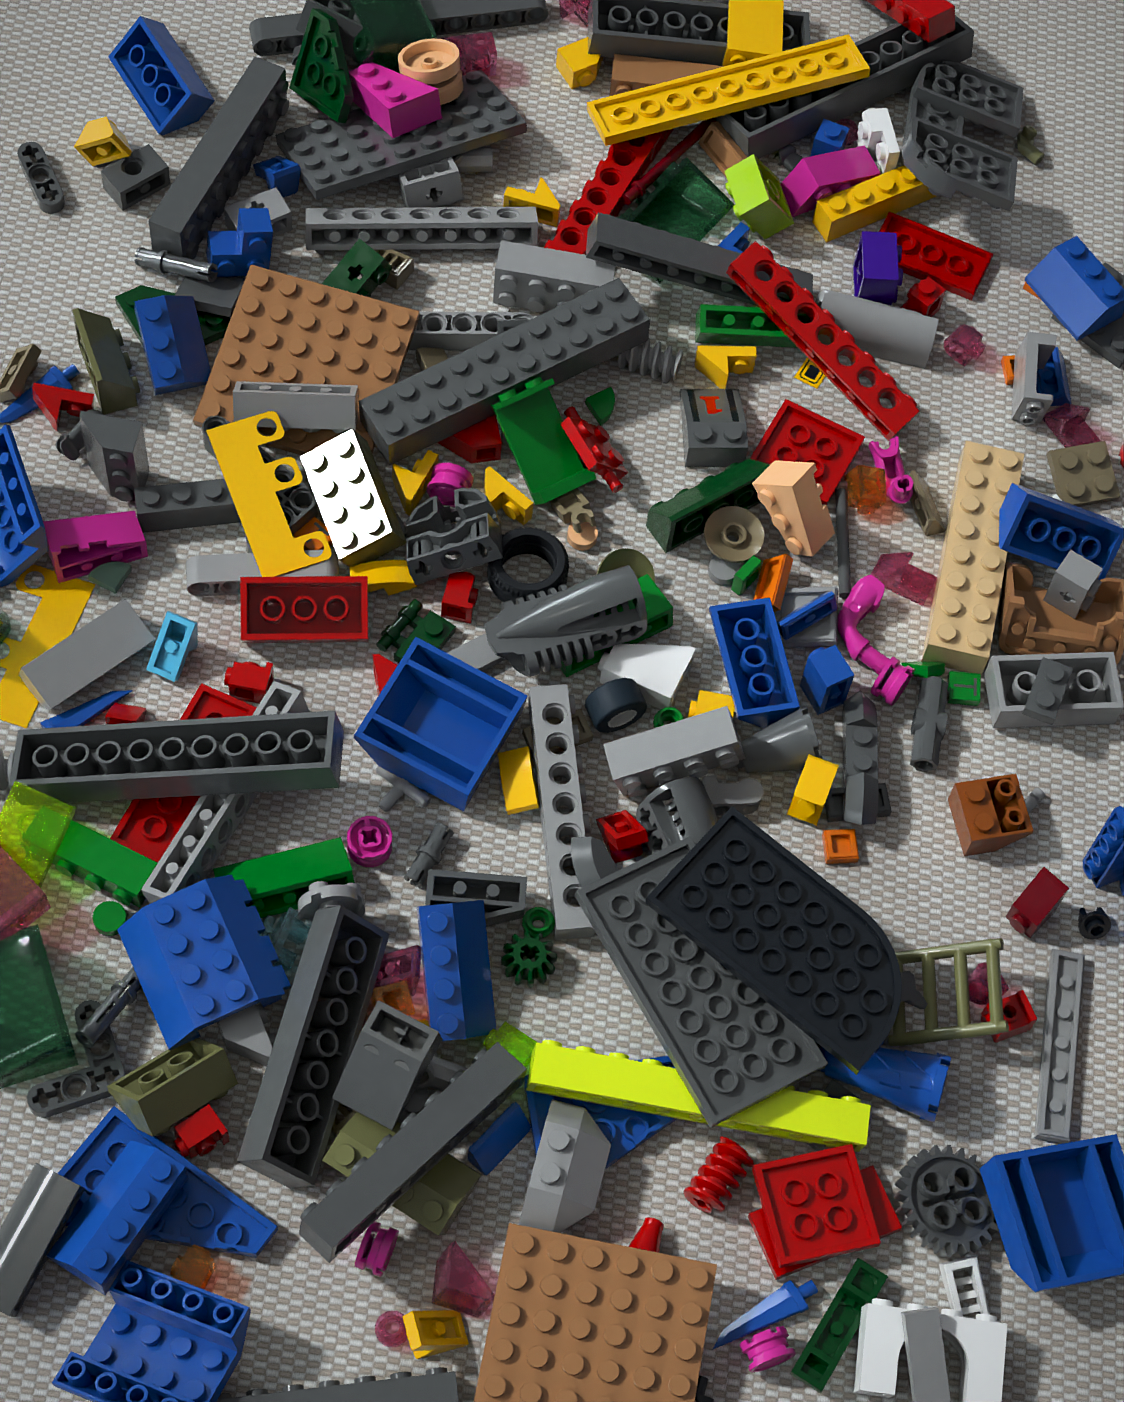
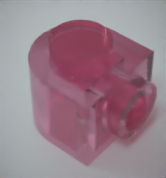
(964, 344)
(979, 985)

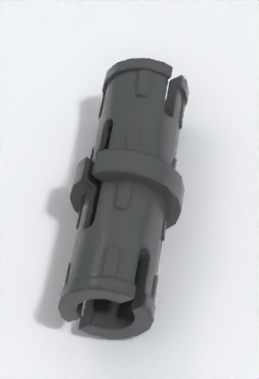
(428, 854)

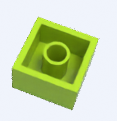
(758, 197)

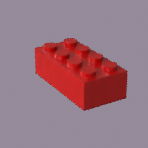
(304, 609)

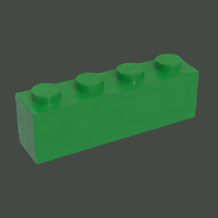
(740, 326)
(103, 864)

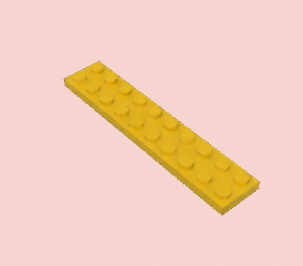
(727, 89)

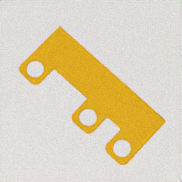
(255, 496)
(50, 624)

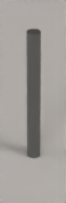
(843, 543)

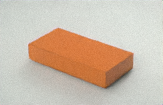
(774, 580)

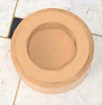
(583, 540)

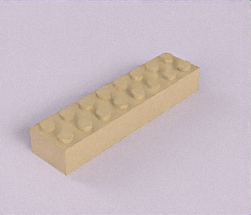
(971, 560)

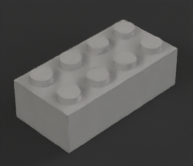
(544, 277)
(1089, 699)
(674, 751)

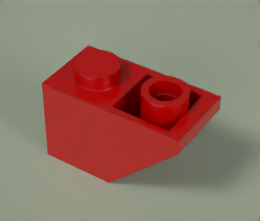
(476, 442)

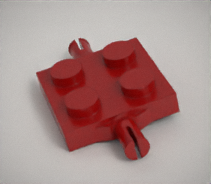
(595, 449)

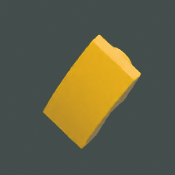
(386, 574)
(518, 780)

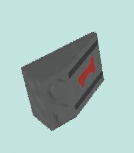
(713, 427)

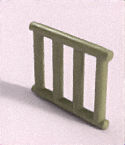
(964, 1027)

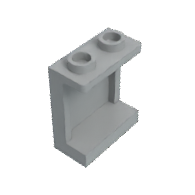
(1031, 355)

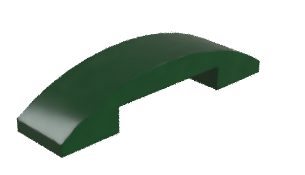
(838, 1325)

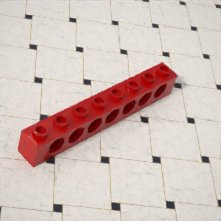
(624, 165)
(823, 356)

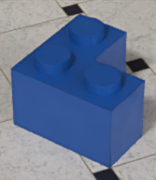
(247, 246)

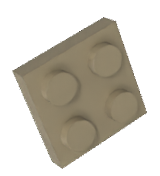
(1083, 474)

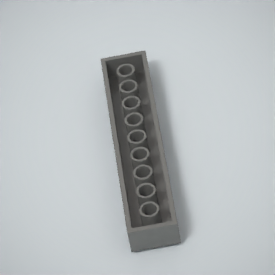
(894, 64)
(466, 385)
(182, 757)

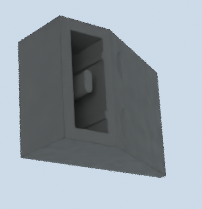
(386, 1065)

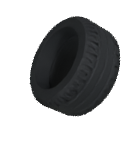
(532, 542)

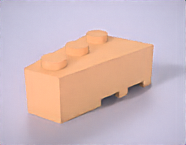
(795, 505)

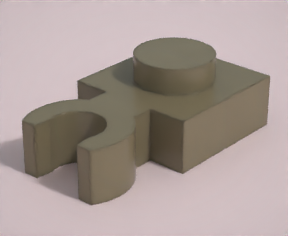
(574, 508)

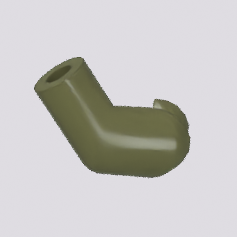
(1026, 146)

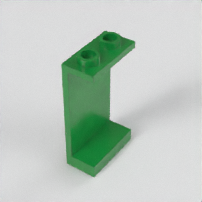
(539, 441)

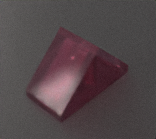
(459, 1284)

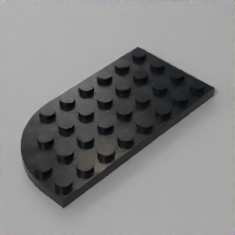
(786, 937)

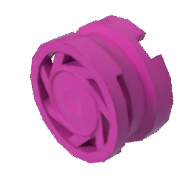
(446, 479)
(895, 683)
(370, 841)
(380, 1250)
(767, 1349)

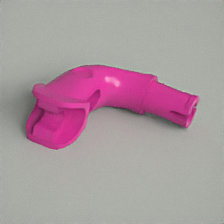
(897, 483)
(863, 598)

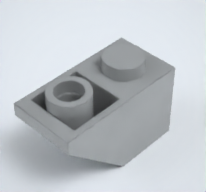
(246, 1034)

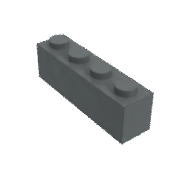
(185, 505)

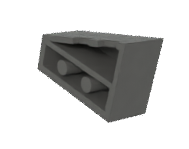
(502, 894)

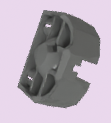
(435, 536)

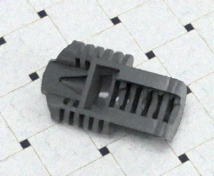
(564, 622)
(691, 808)

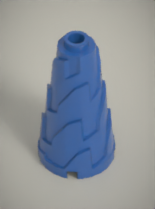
(897, 1076)

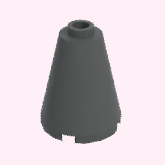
(781, 745)

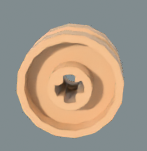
(435, 64)

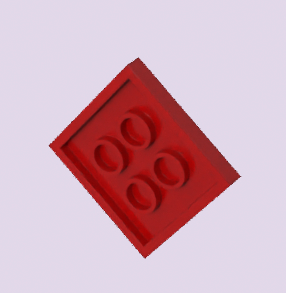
(809, 437)
(815, 1206)

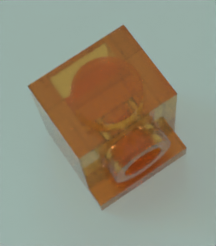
(866, 488)
(396, 996)
(194, 1267)

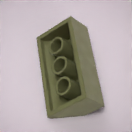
(432, 1200)

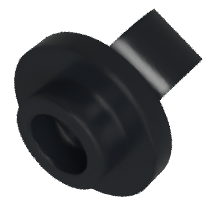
(1093, 924)

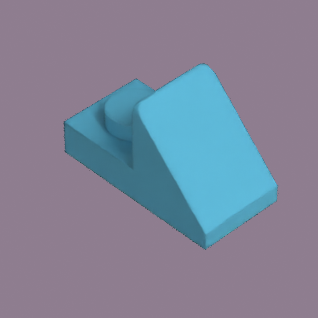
(172, 646)

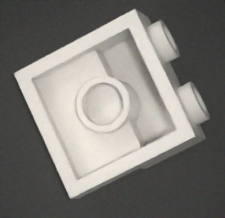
(879, 138)

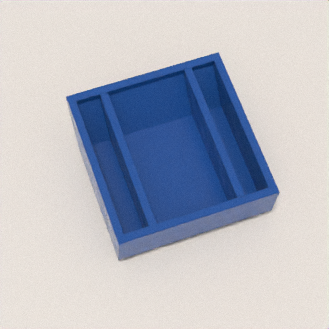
(440, 723)
(1060, 1211)

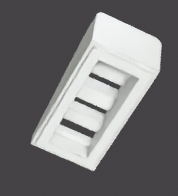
(974, 1278)

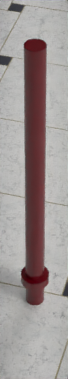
(638, 188)

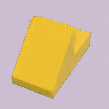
(545, 202)
(719, 360)
(413, 484)
(506, 496)
(812, 789)
(434, 1332)

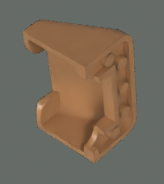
(1037, 627)

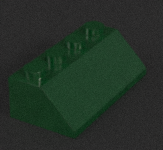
(686, 514)

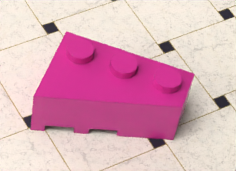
(394, 99)
(826, 175)
(89, 541)

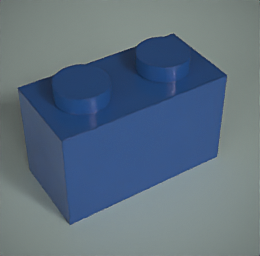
(826, 679)

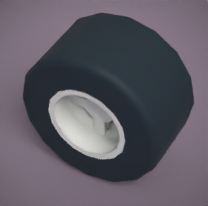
(615, 705)

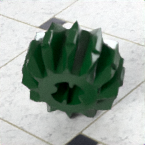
(526, 968)

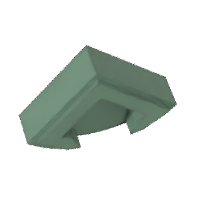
(110, 575)

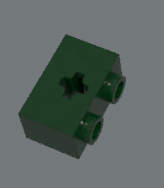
(359, 261)

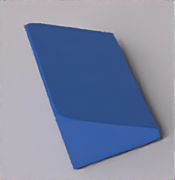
(1054, 379)
(807, 615)
(499, 1139)

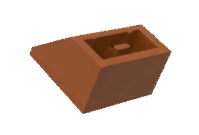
(989, 813)

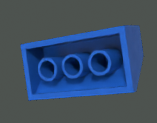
(160, 76)
(1049, 528)
(754, 661)
(456, 969)
(119, 1215)

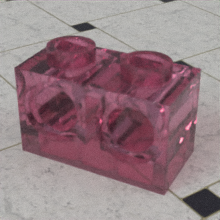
(476, 52)

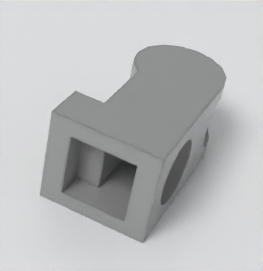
(742, 796)

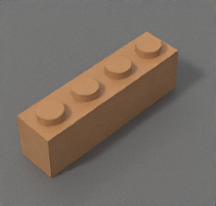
(639, 72)

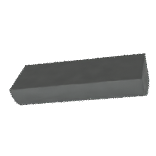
(32, 1232)

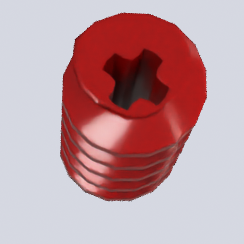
(718, 1175)

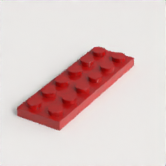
(153, 822)

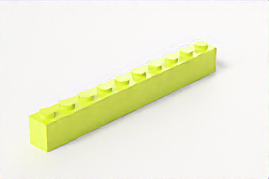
(660, 1091)

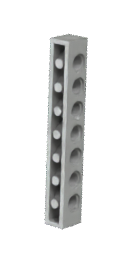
(420, 227)
(543, 704)
(212, 818)

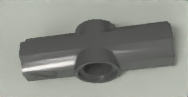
(929, 724)

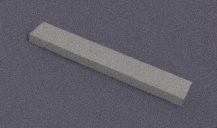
(1059, 1046)

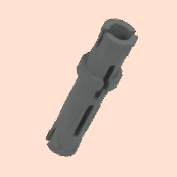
(166, 262)
(92, 1030)

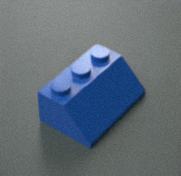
(1077, 288)
(172, 343)

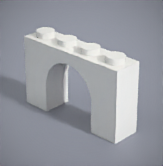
(977, 1342)

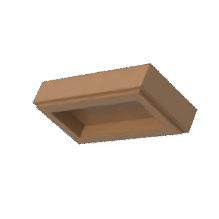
(721, 147)

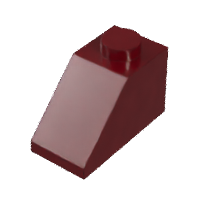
(1037, 903)

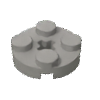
(323, 895)

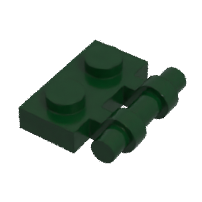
(430, 629)

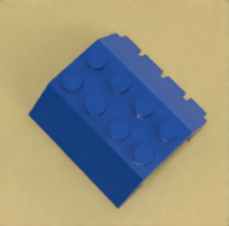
(21, 524)
(202, 957)

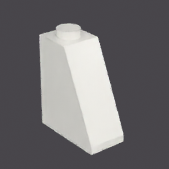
(655, 669)

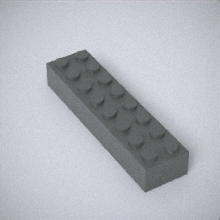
(674, 29)
(220, 160)
(313, 1047)

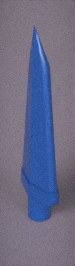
(25, 402)
(85, 712)
(776, 1307)

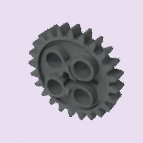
(958, 1230)

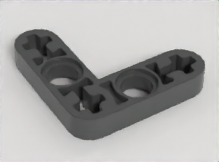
(98, 1067)

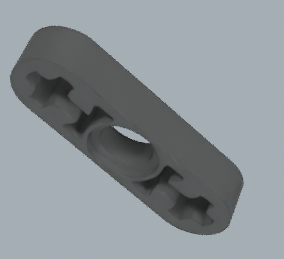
(40, 188)

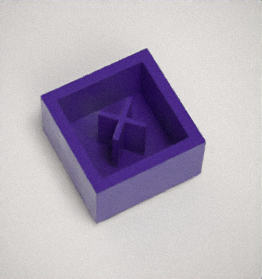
(876, 267)

